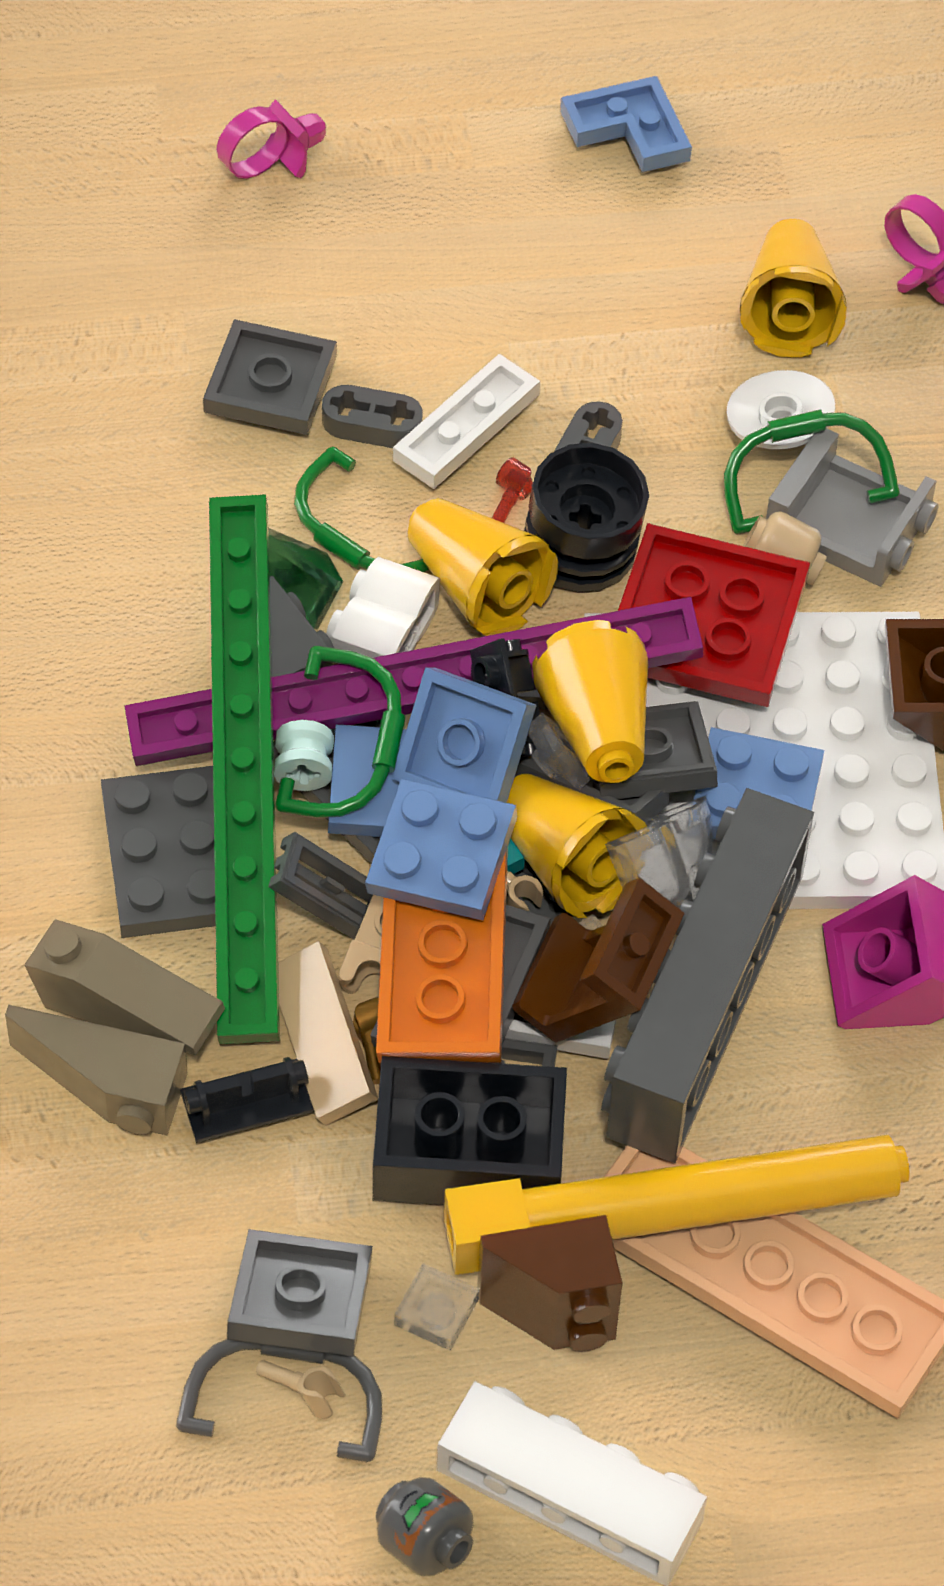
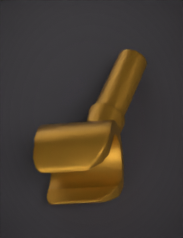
(364, 1021)

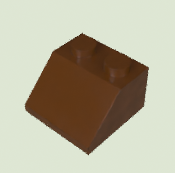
(917, 675)
(554, 1282)

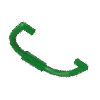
(798, 426)
(324, 533)
(386, 746)

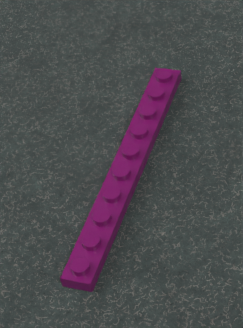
(351, 696)

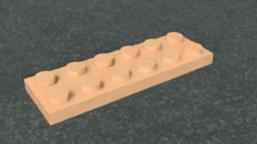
(801, 1294)

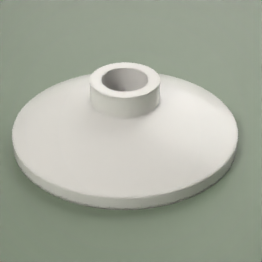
(776, 397)

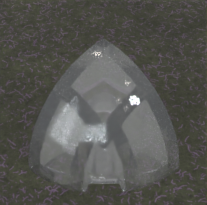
(667, 851)

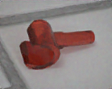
(517, 481)

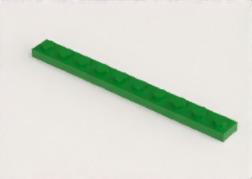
(243, 771)

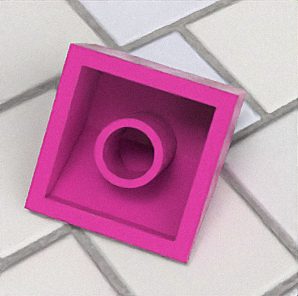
(889, 958)

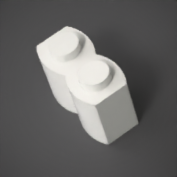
(386, 610)

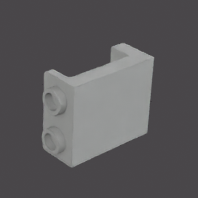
(834, 500)

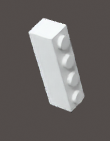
(571, 1482)

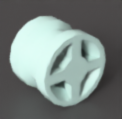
(304, 754)

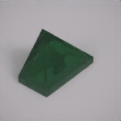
(304, 572)

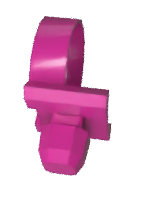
(288, 143)
(928, 265)

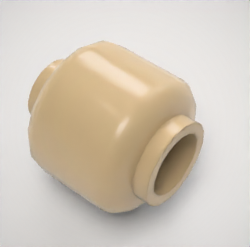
(789, 538)

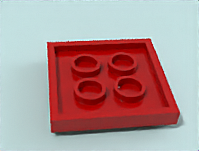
(740, 602)

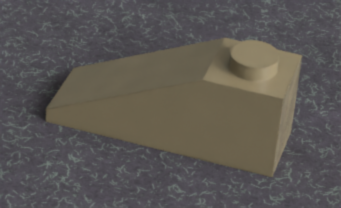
(118, 988)
(111, 1070)

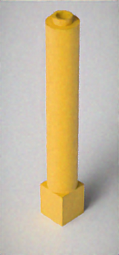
(681, 1194)

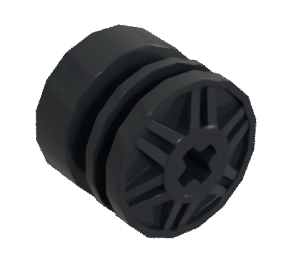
(590, 513)

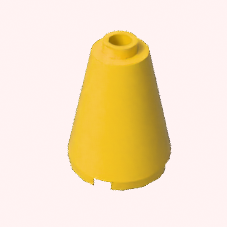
(792, 293)
(483, 564)
(597, 695)
(565, 841)

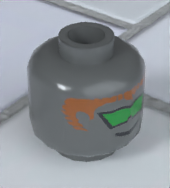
(424, 1526)

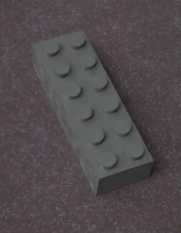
(706, 975)

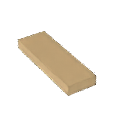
(323, 1034)

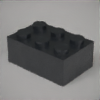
(465, 1127)

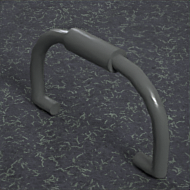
(361, 1452)

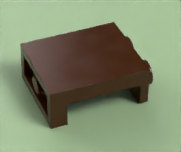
(600, 973)

